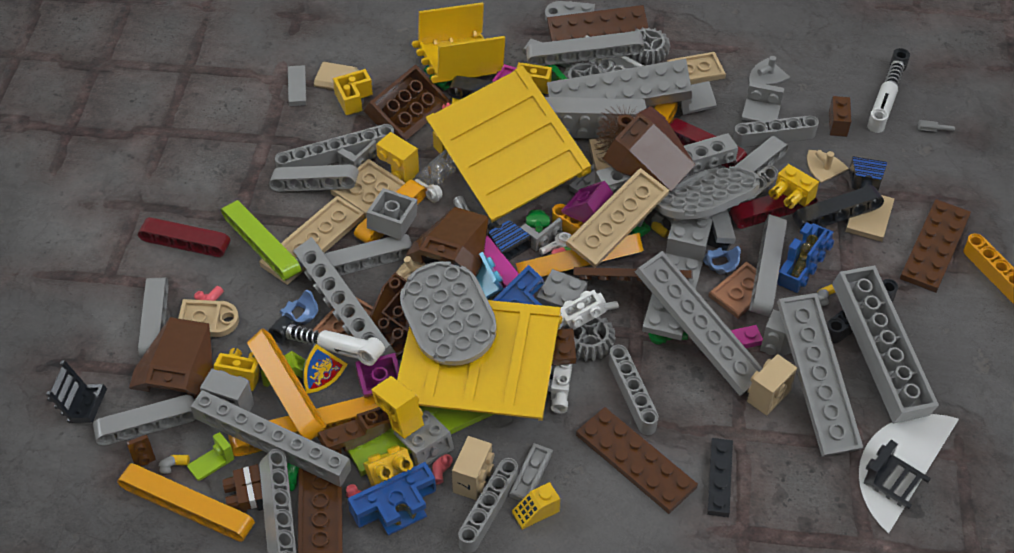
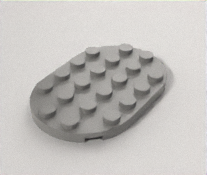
(709, 193)
(448, 313)

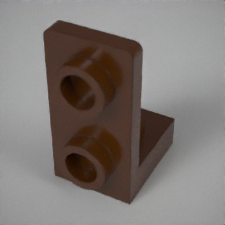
(141, 451)

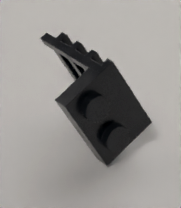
(74, 397)
(883, 467)

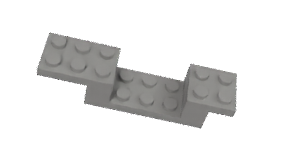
(686, 250)

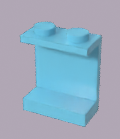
(489, 278)

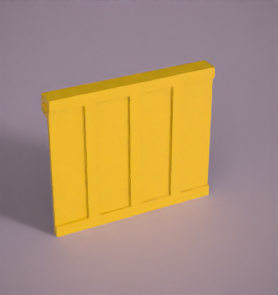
(508, 143)
(505, 380)

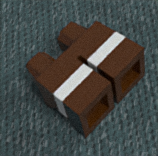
(248, 489)

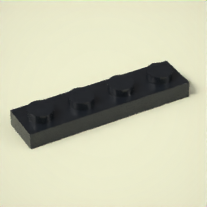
(720, 477)

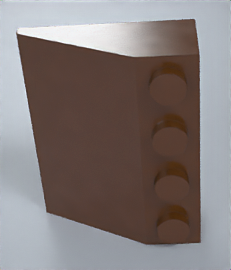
(407, 103)

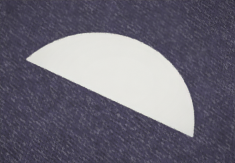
(918, 445)

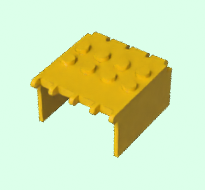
(454, 43)

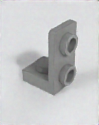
(349, 158)
(541, 239)

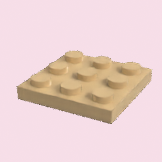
(368, 186)

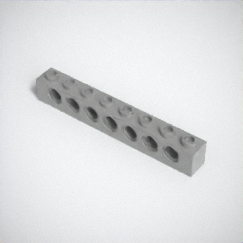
(704, 154)
(310, 252)
(268, 436)

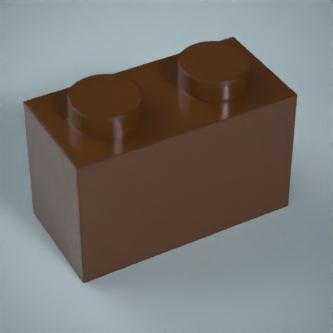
(840, 116)

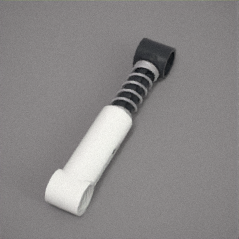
(888, 91)
(365, 350)

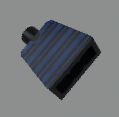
(866, 172)
(509, 238)

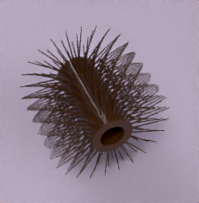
(622, 122)

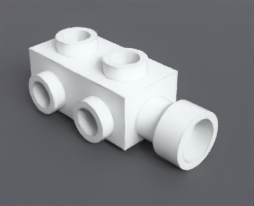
(583, 309)
(560, 387)

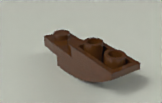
(356, 432)

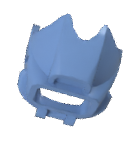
(732, 256)
(306, 302)

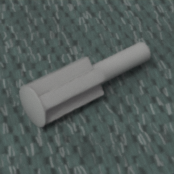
(933, 126)

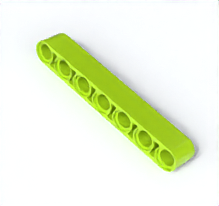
(261, 240)

